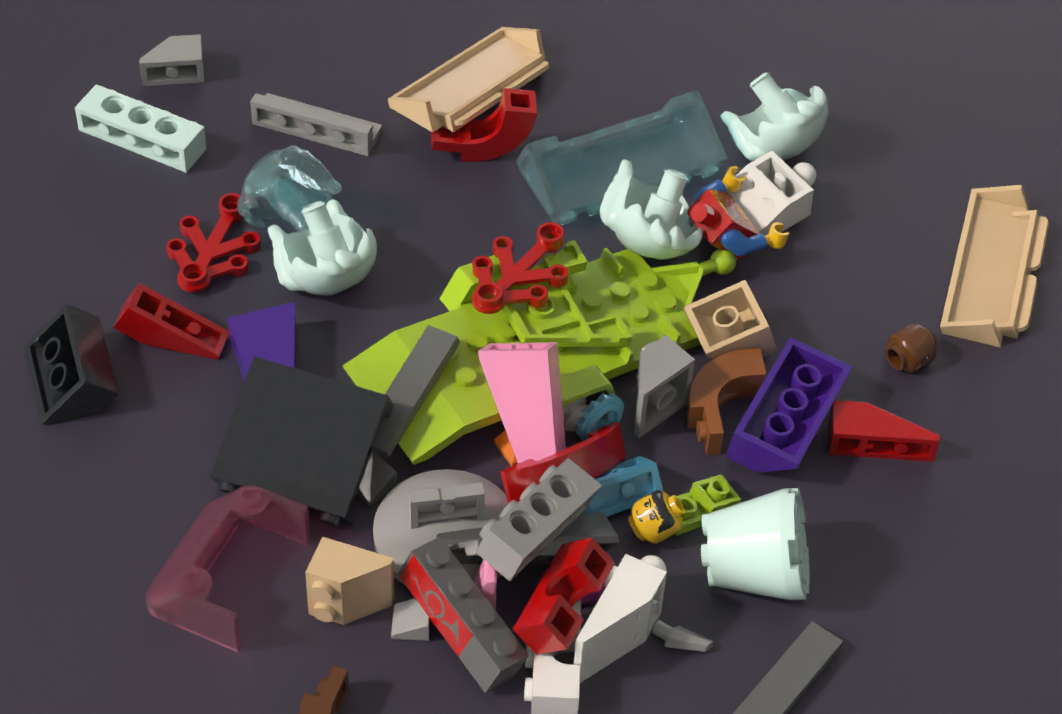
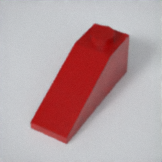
(169, 325)
(871, 432)

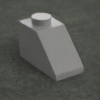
(174, 62)

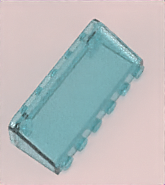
(577, 172)

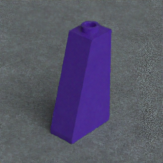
(264, 334)

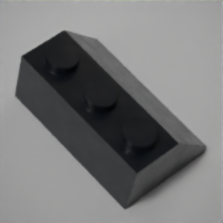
(70, 367)

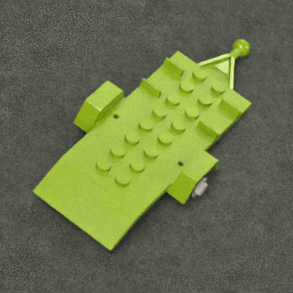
(461, 399)

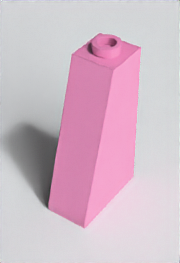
(527, 395)

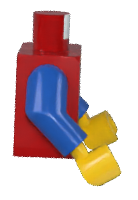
(726, 223)

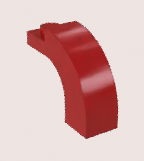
(494, 134)

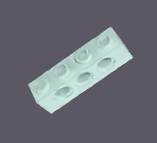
(141, 128)

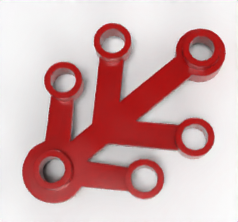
(197, 275)
(493, 297)

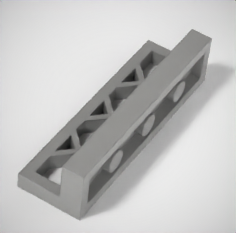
(315, 123)

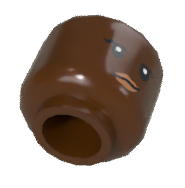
(911, 348)

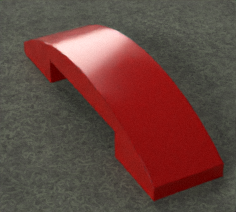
(595, 456)

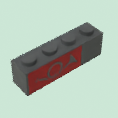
(462, 614)

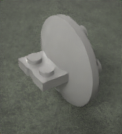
(433, 505)

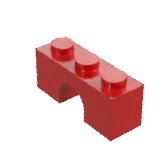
(548, 618)

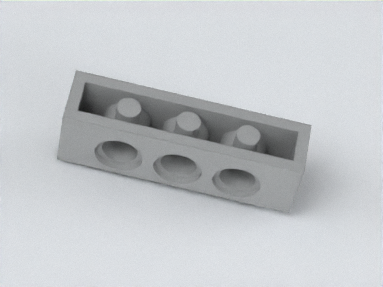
(537, 518)

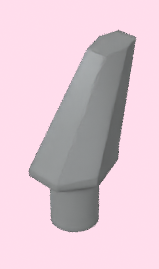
(681, 638)

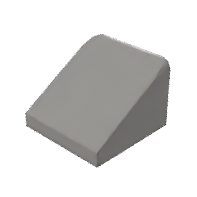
(410, 621)

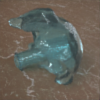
(284, 185)

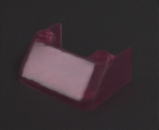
(184, 584)

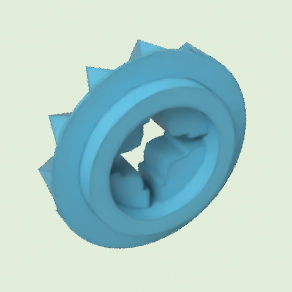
(599, 414)

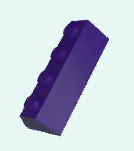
(788, 409)

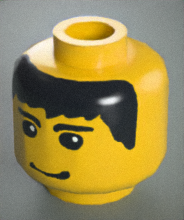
(656, 516)

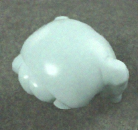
(783, 122)
(650, 217)
(326, 256)

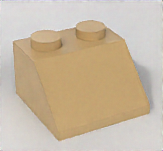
(730, 322)
(348, 582)

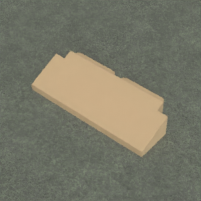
(473, 79)
(991, 275)

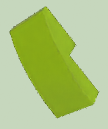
(704, 498)

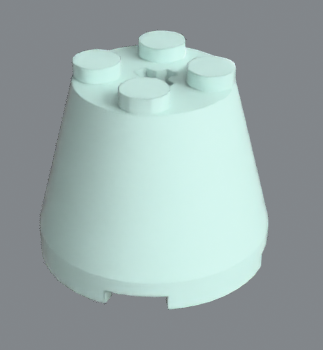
(759, 546)

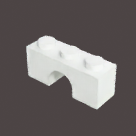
(553, 684)

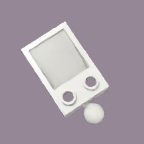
(775, 192)
(622, 614)

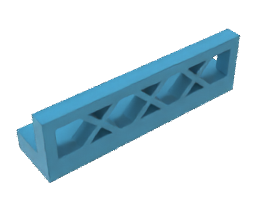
(625, 485)

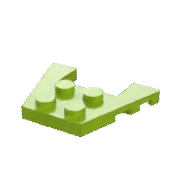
(560, 318)

